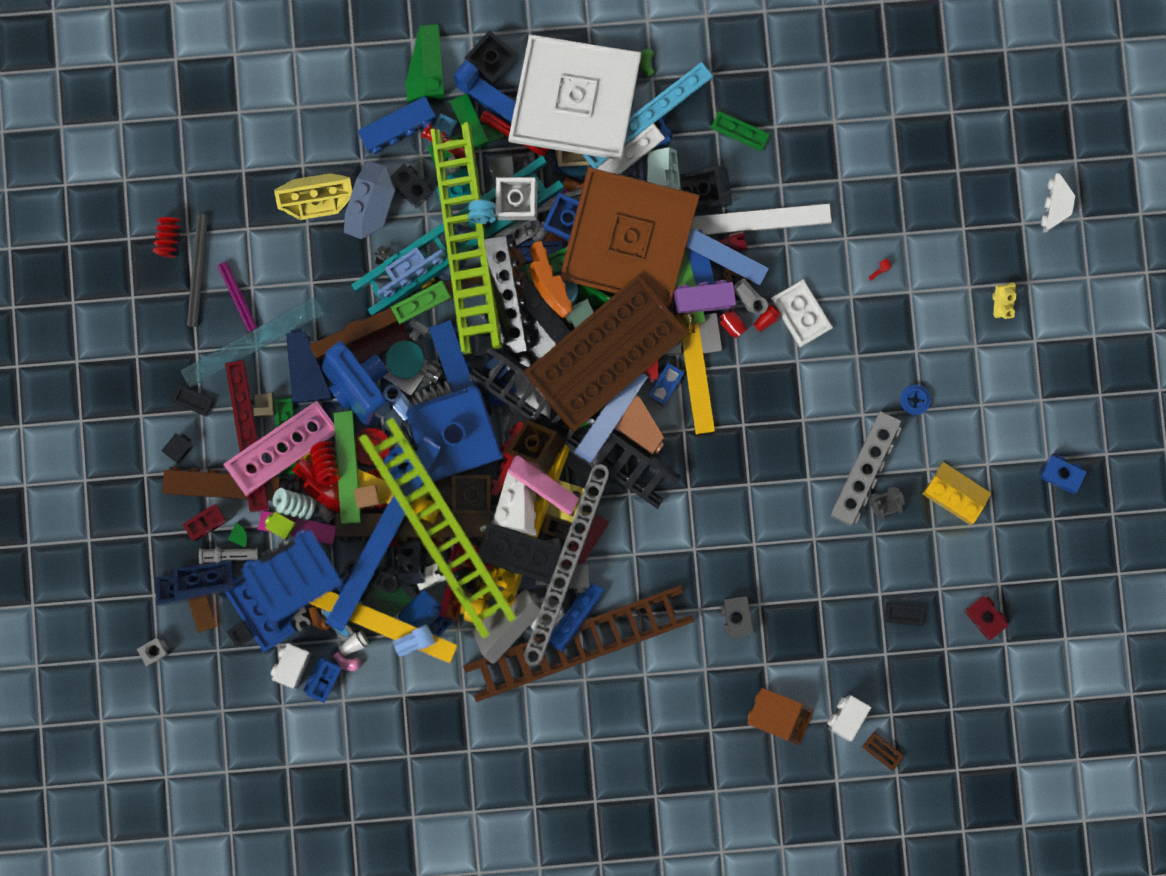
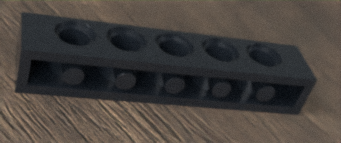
(504, 303)

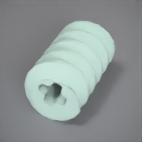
(294, 504)

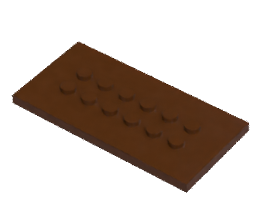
(605, 353)

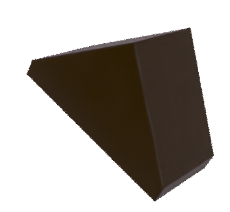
(556, 528)

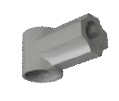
(749, 296)

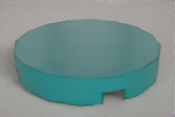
(405, 359)

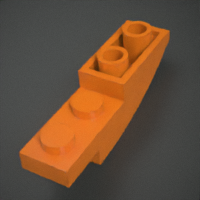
(551, 288)

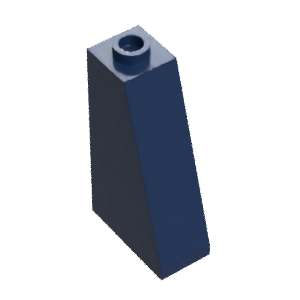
(305, 373)

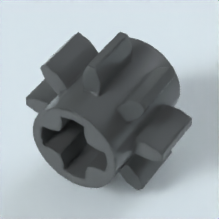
(382, 254)
(432, 372)

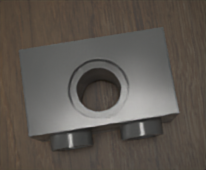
(741, 606)

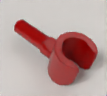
(885, 266)

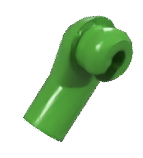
(646, 56)

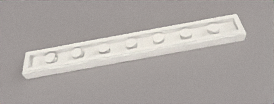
(763, 219)

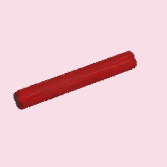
(504, 128)

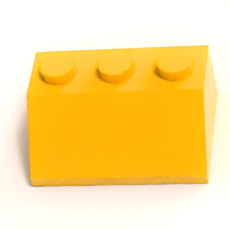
(957, 493)

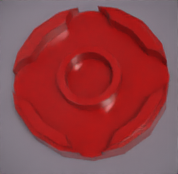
(376, 437)

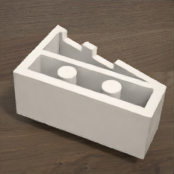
(516, 507)

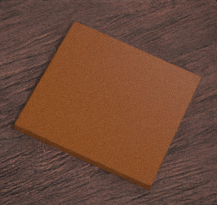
(628, 231)

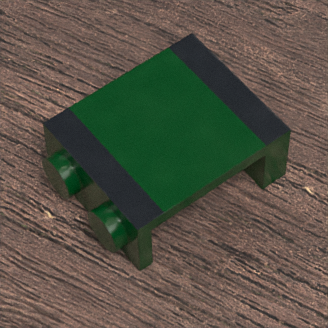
(386, 602)

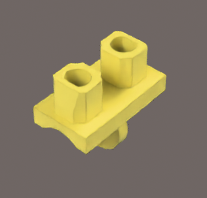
(1004, 301)

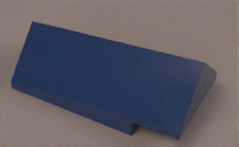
(194, 582)

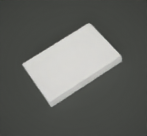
(801, 313)

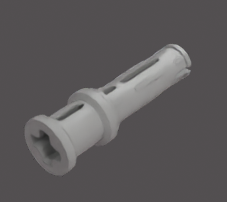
(218, 555)

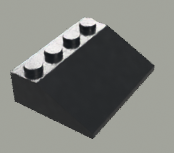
(544, 325)

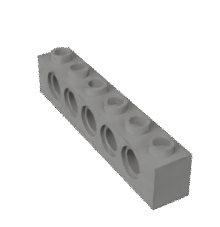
(882, 422)

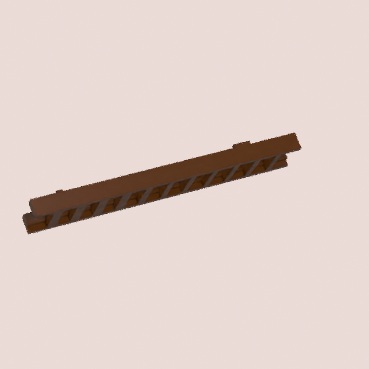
(373, 325)
(601, 651)

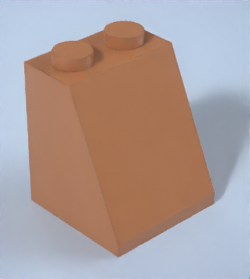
(640, 427)

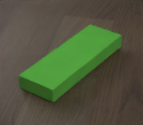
(420, 302)

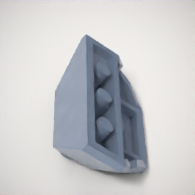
(369, 201)

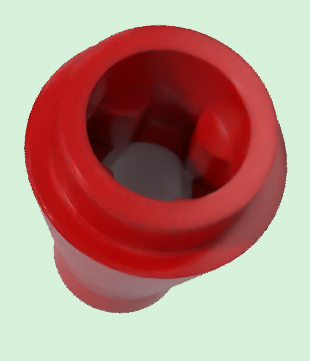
(767, 318)

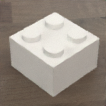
(516, 198)
(291, 665)
(848, 718)

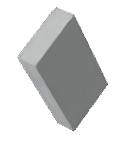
(710, 334)

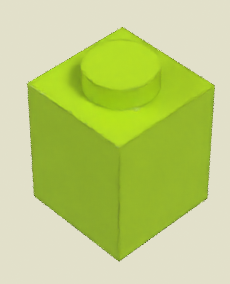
(280, 525)

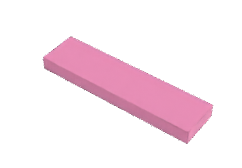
(543, 485)

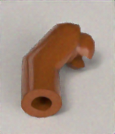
(317, 620)

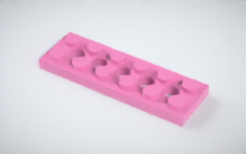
(268, 445)

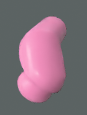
(347, 664)

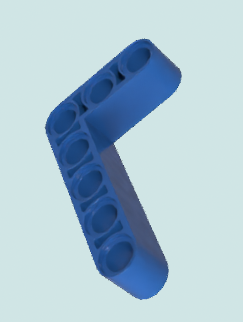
(470, 83)

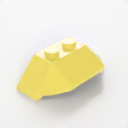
(314, 195)

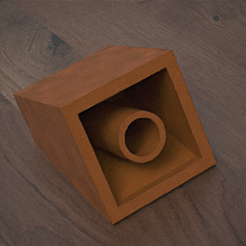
(780, 716)

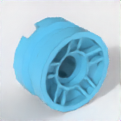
(481, 211)

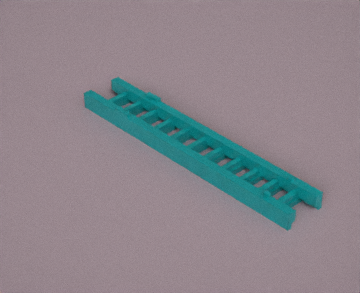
(497, 226)

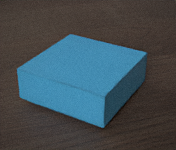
(445, 124)

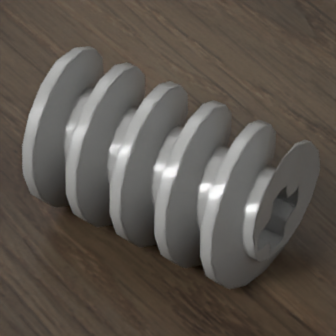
(440, 391)

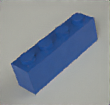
(397, 125)
(451, 357)

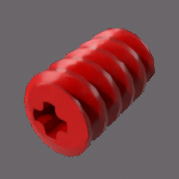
(166, 236)
(324, 462)

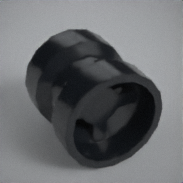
(293, 485)

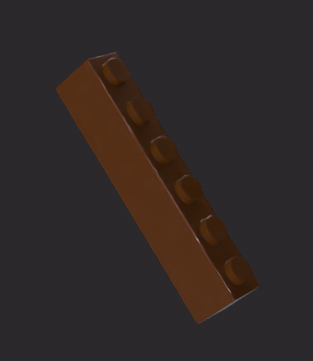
(208, 484)

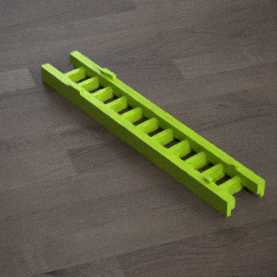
(452, 239)
(450, 519)

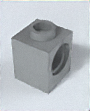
(144, 651)

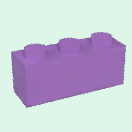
(704, 297)

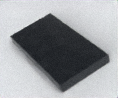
(579, 465)
(518, 553)

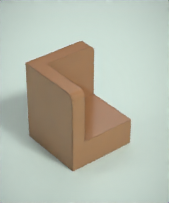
(367, 496)

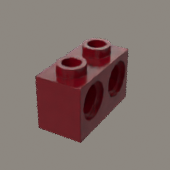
(205, 523)

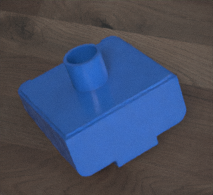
(355, 383)
(461, 426)

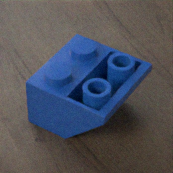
(423, 612)

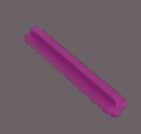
(237, 296)

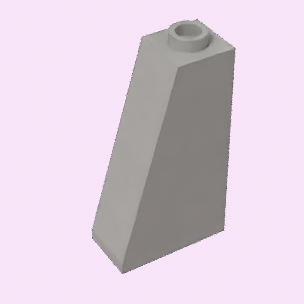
(502, 631)

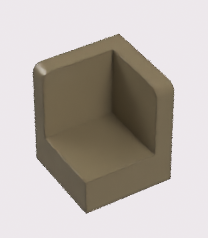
(264, 405)

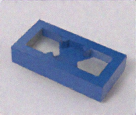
(666, 384)

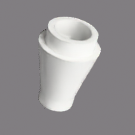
(354, 643)

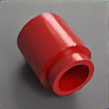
(733, 323)

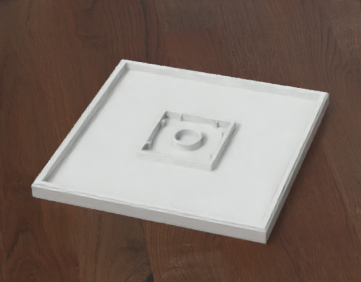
(575, 97)

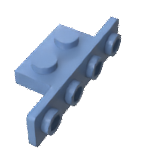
(407, 268)

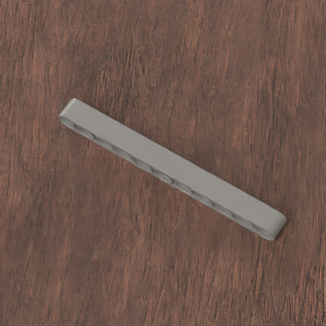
(566, 554)

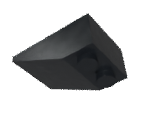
(711, 185)

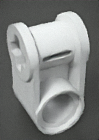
(431, 577)

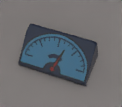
(573, 172)

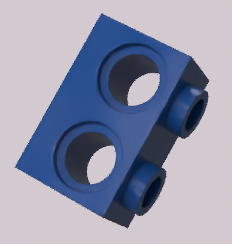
(322, 679)

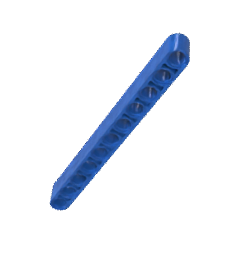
(379, 541)

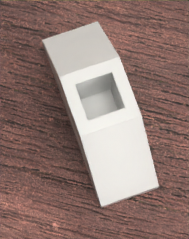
(1058, 203)

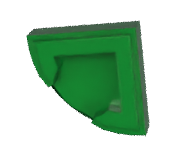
(238, 535)

